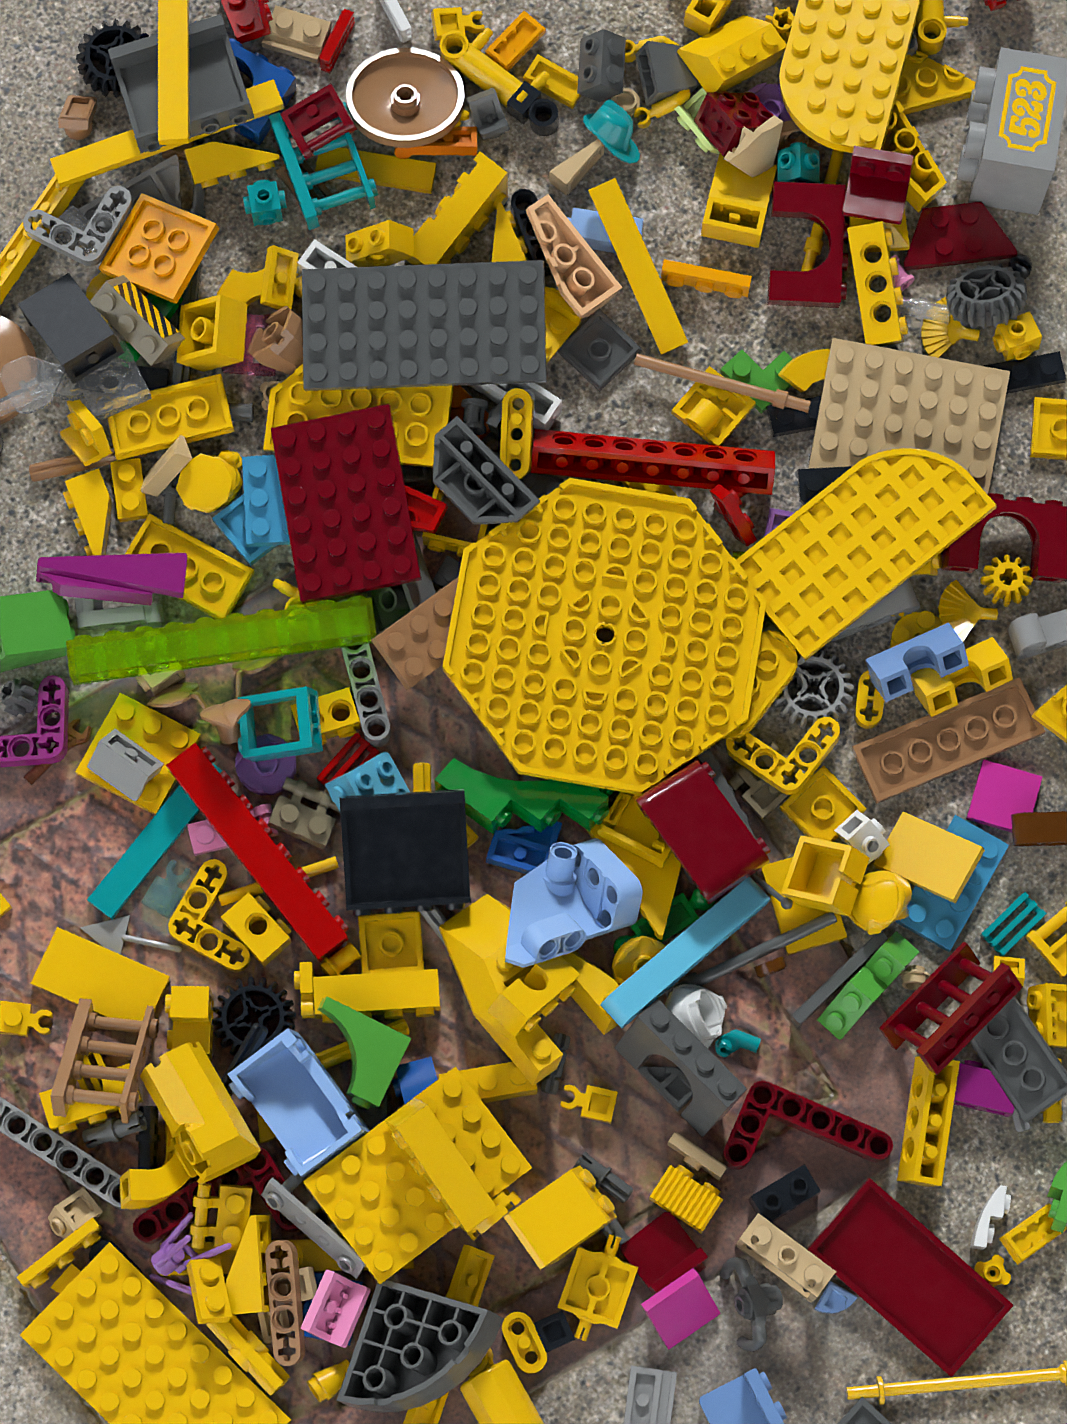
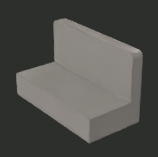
(124, 764)

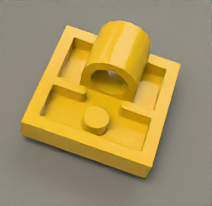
(712, 411)

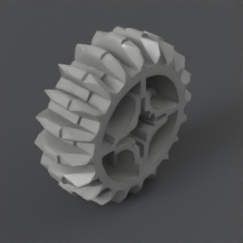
(831, 672)

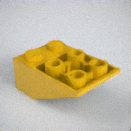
(737, 204)

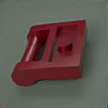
(312, 114)

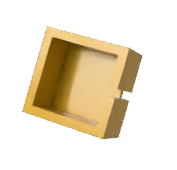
(825, 875)

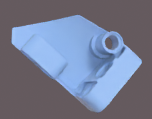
(568, 900)

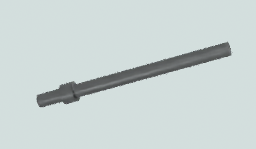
(758, 951)

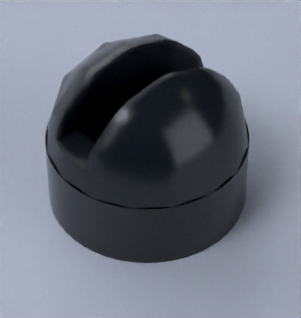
(1024, 273)

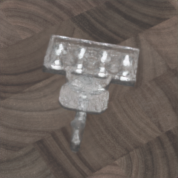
(108, 390)

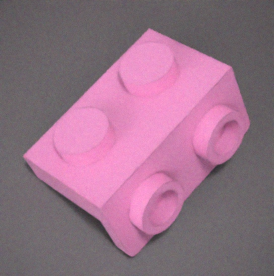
(335, 1309)

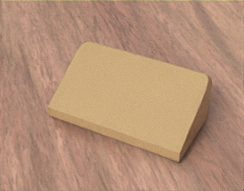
(166, 467)

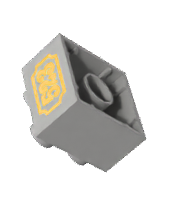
(1014, 130)

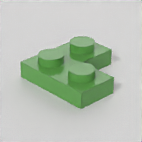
(745, 370)

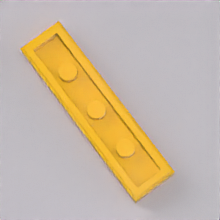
(384, 169)

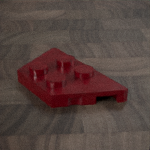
(957, 237)

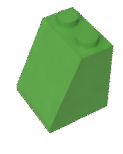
(33, 629)

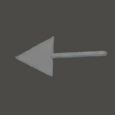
(112, 935)

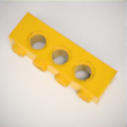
(861, 240)
(927, 1125)

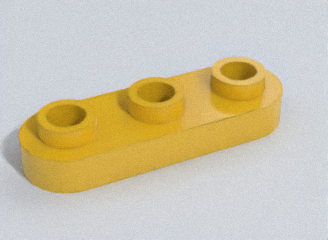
(517, 419)

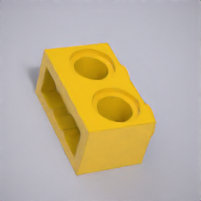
(328, 706)

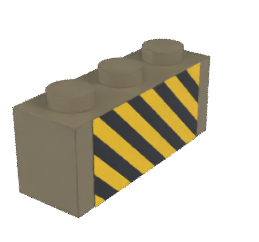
(137, 320)

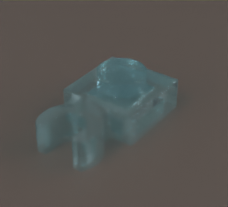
(165, 893)

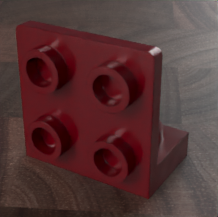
(726, 114)
(877, 185)

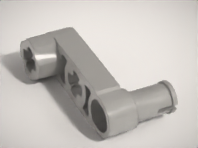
(92, 615)

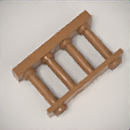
(80, 1044)

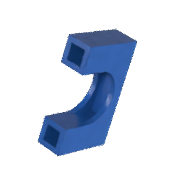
(259, 70)

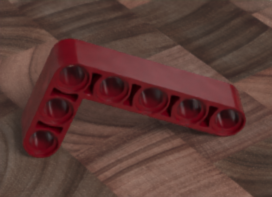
(801, 1122)
(185, 1197)

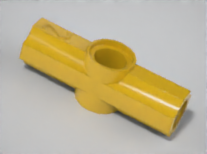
(250, 1354)

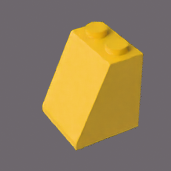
(561, 1217)

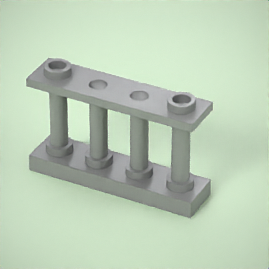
(304, 1217)

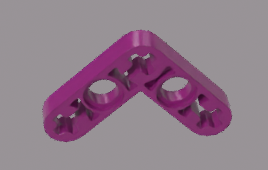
(45, 734)

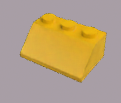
(733, 53)

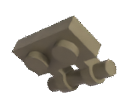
(761, 796)
(299, 820)

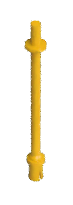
(882, 1390)

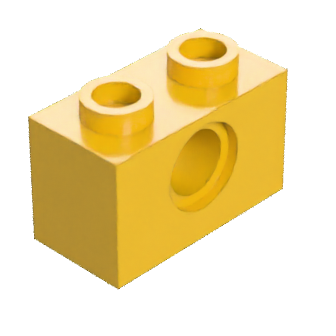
(380, 244)
(263, 946)

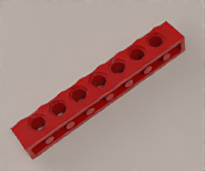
(652, 461)

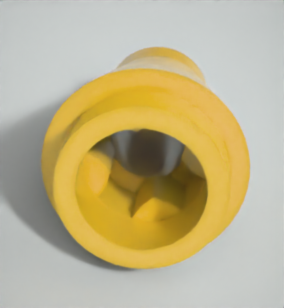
(328, 1381)

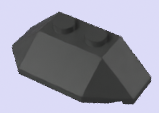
(477, 478)

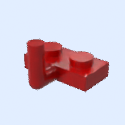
(728, 504)

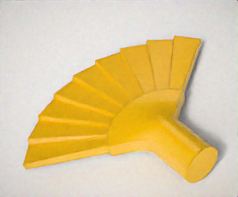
(939, 337)
(962, 611)

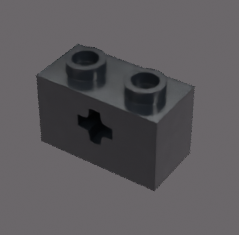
(785, 1194)

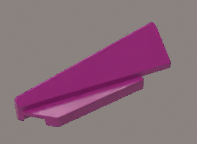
(115, 577)

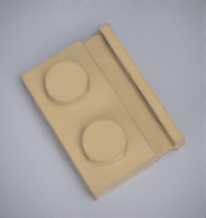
(297, 34)

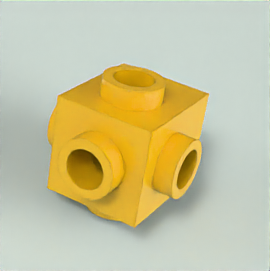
(1018, 337)

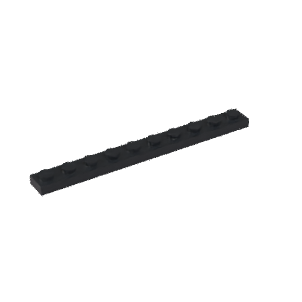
(1024, 375)

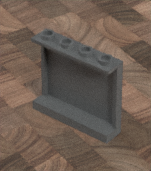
(215, 83)

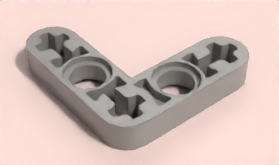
(90, 235)

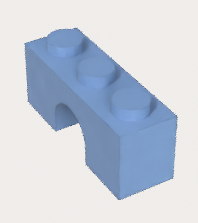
(935, 649)

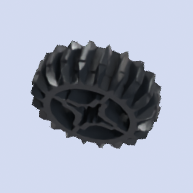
(96, 48)
(267, 1012)

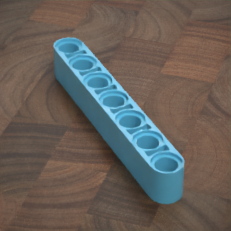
(685, 952)

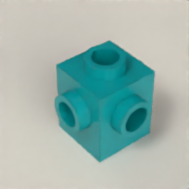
(798, 164)
(264, 202)

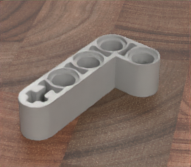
(1038, 635)

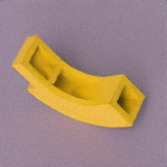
(149, 1187)

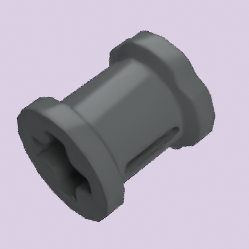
(474, 414)

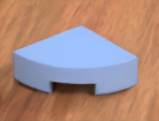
(834, 1299)

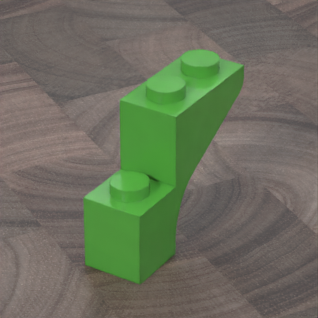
(868, 985)

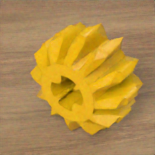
(994, 585)

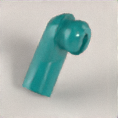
(735, 1040)

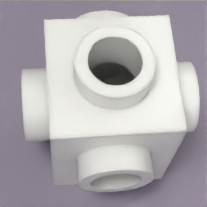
(863, 835)

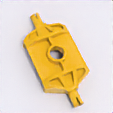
(559, 321)

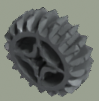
(986, 296)

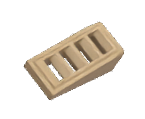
(574, 169)

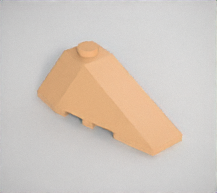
(574, 265)

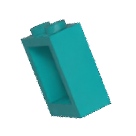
(308, 724)

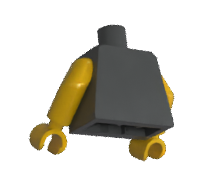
(662, 74)

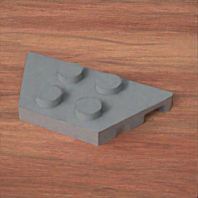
(158, 182)

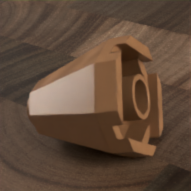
(280, 343)

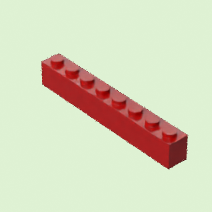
(257, 851)

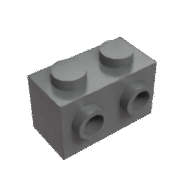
(601, 65)

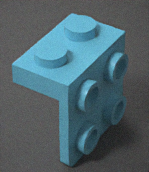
(372, 777)

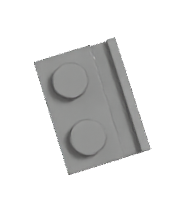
(649, 1396)

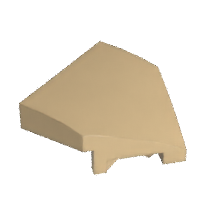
(757, 148)

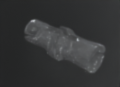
(924, 309)

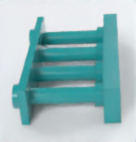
(303, 181)

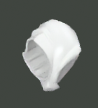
(698, 1010)

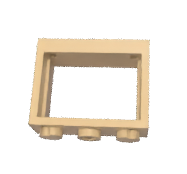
(785, 1258)

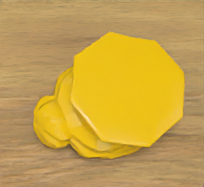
(210, 481)

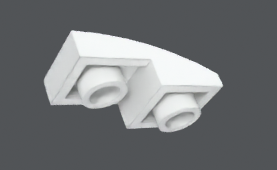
(993, 1209)

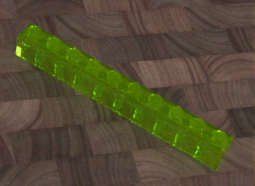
(221, 640)

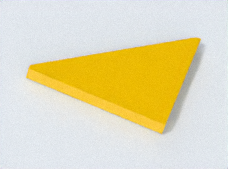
(930, 84)
(656, 882)

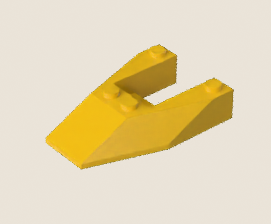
(478, 948)

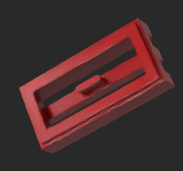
(337, 41)
(364, 746)

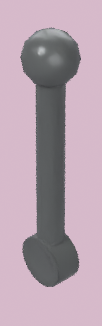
(786, 903)

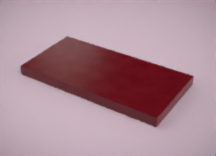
(910, 1277)

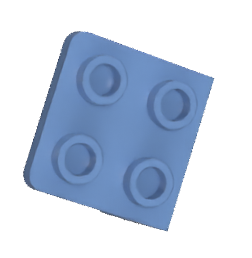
(743, 1402)

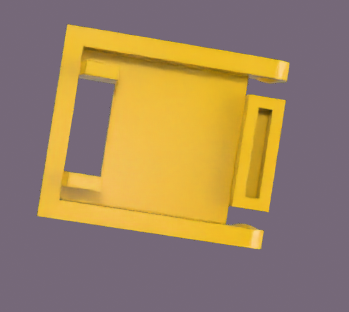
(633, 831)

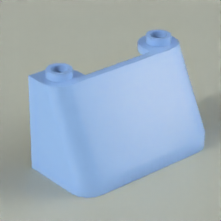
(298, 1102)

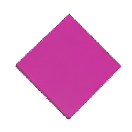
(1001, 793)
(680, 1308)

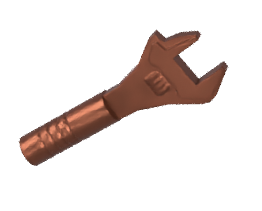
(74, 739)

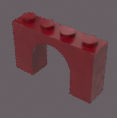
(824, 284)
(1046, 530)

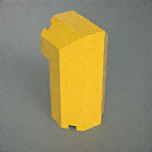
(199, 1112)

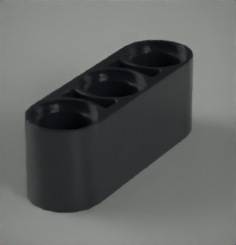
(523, 225)

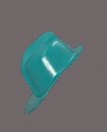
(614, 129)

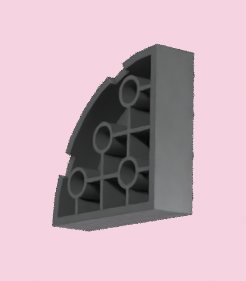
(414, 1348)

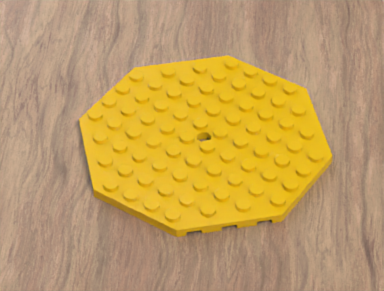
(619, 708)

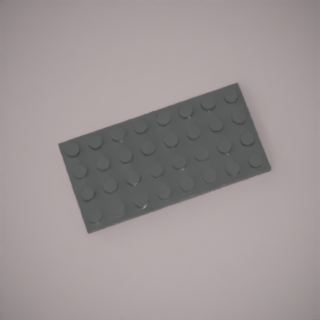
(424, 325)

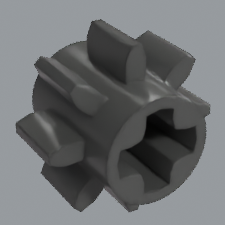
(19, 696)

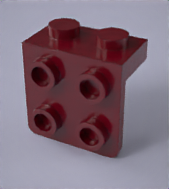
(663, 1252)

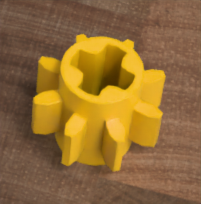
(781, 16)

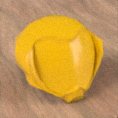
(880, 901)

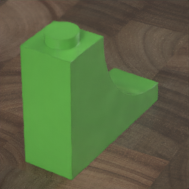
(373, 1050)

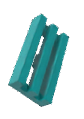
(1031, 906)

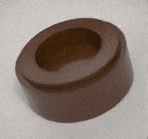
(770, 967)

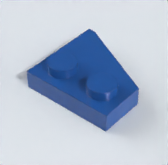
(522, 848)

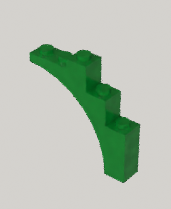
(538, 803)

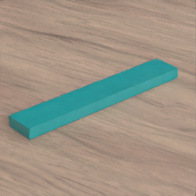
(144, 853)

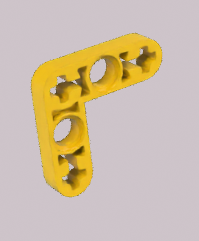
(784, 766)
(196, 917)

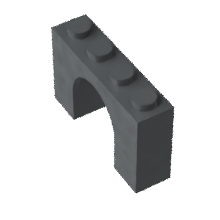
(712, 1084)

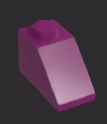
(980, 1090)

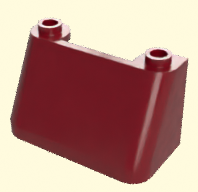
(703, 830)

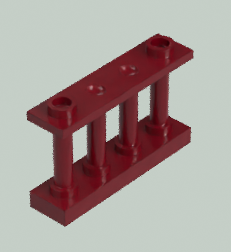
(965, 1022)

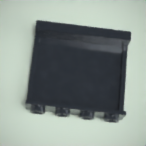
(405, 851)

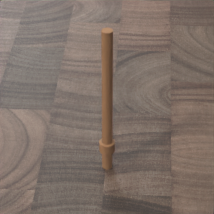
(779, 397)

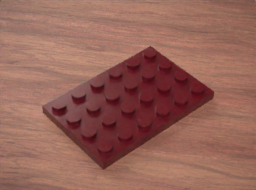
(345, 504)

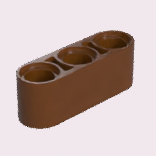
(1039, 829)

